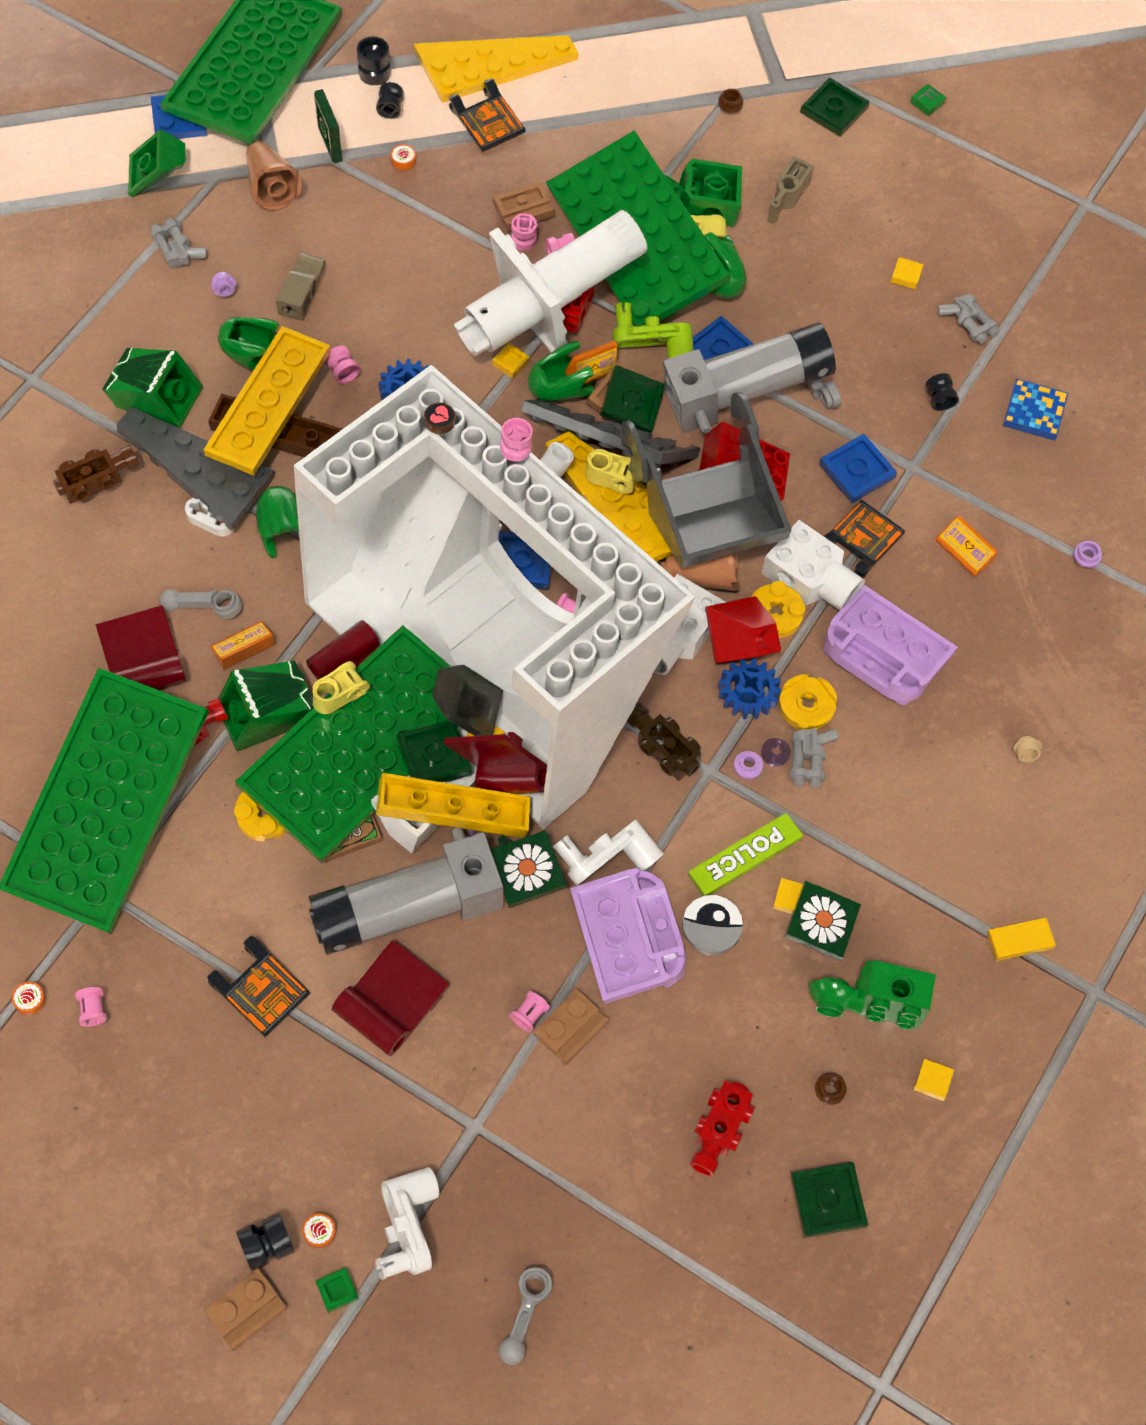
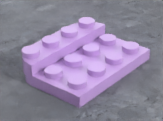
(886, 646)
(630, 933)

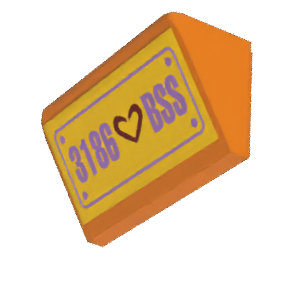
(600, 359)
(967, 546)
(243, 645)

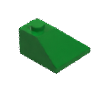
(154, 161)

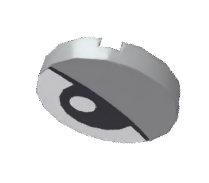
(712, 925)

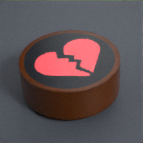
(439, 418)

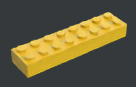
(453, 805)

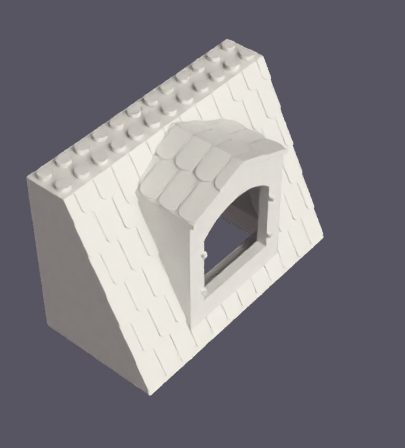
(408, 536)

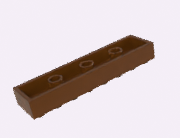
(298, 436)

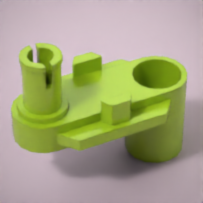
(675, 335)

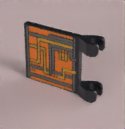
(490, 120)
(866, 535)
(263, 992)

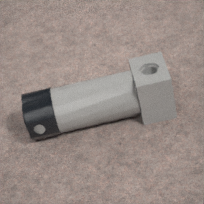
(703, 386)
(457, 882)

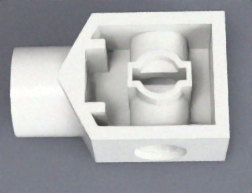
(812, 567)
(693, 629)

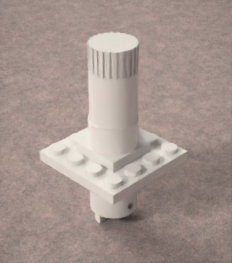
(536, 292)

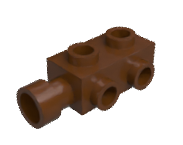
(92, 473)

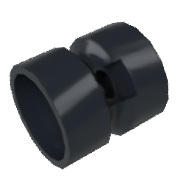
(373, 60)
(265, 1241)

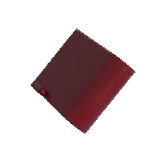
(352, 645)
(142, 648)
(501, 763)
(390, 998)

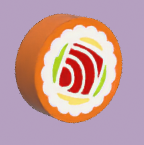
(403, 157)
(28, 998)
(319, 1230)

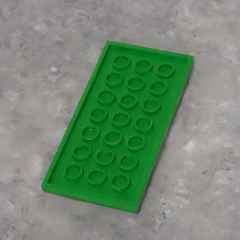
(250, 64)
(678, 257)
(331, 764)
(103, 800)

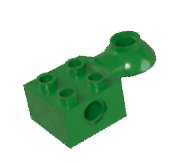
(710, 189)
(880, 995)

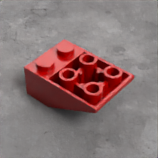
(722, 447)

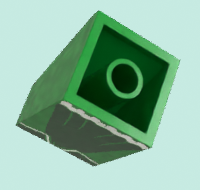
(154, 383)
(264, 702)

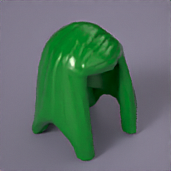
(732, 262)
(247, 339)
(548, 377)
(276, 515)

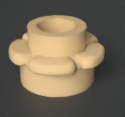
(1027, 749)

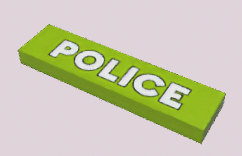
(745, 855)

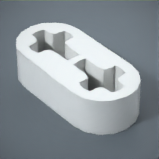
(205, 520)

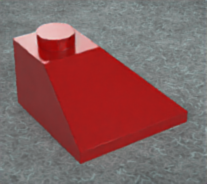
(741, 630)

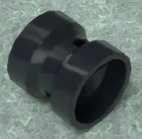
(390, 100)
(941, 390)

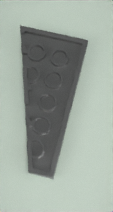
(608, 434)
(219, 486)

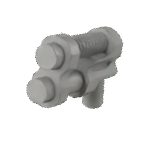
(177, 251)
(967, 311)
(808, 745)

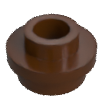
(730, 100)
(835, 1081)

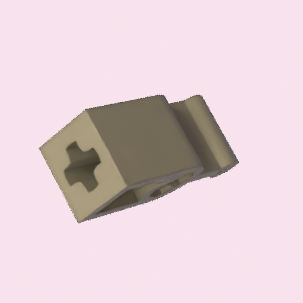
(790, 187)
(300, 287)

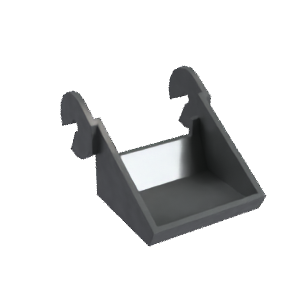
(716, 507)

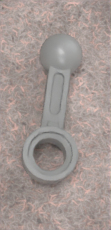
(826, 391)
(173, 600)
(512, 1349)

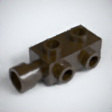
(674, 744)

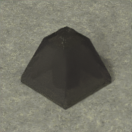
(468, 699)

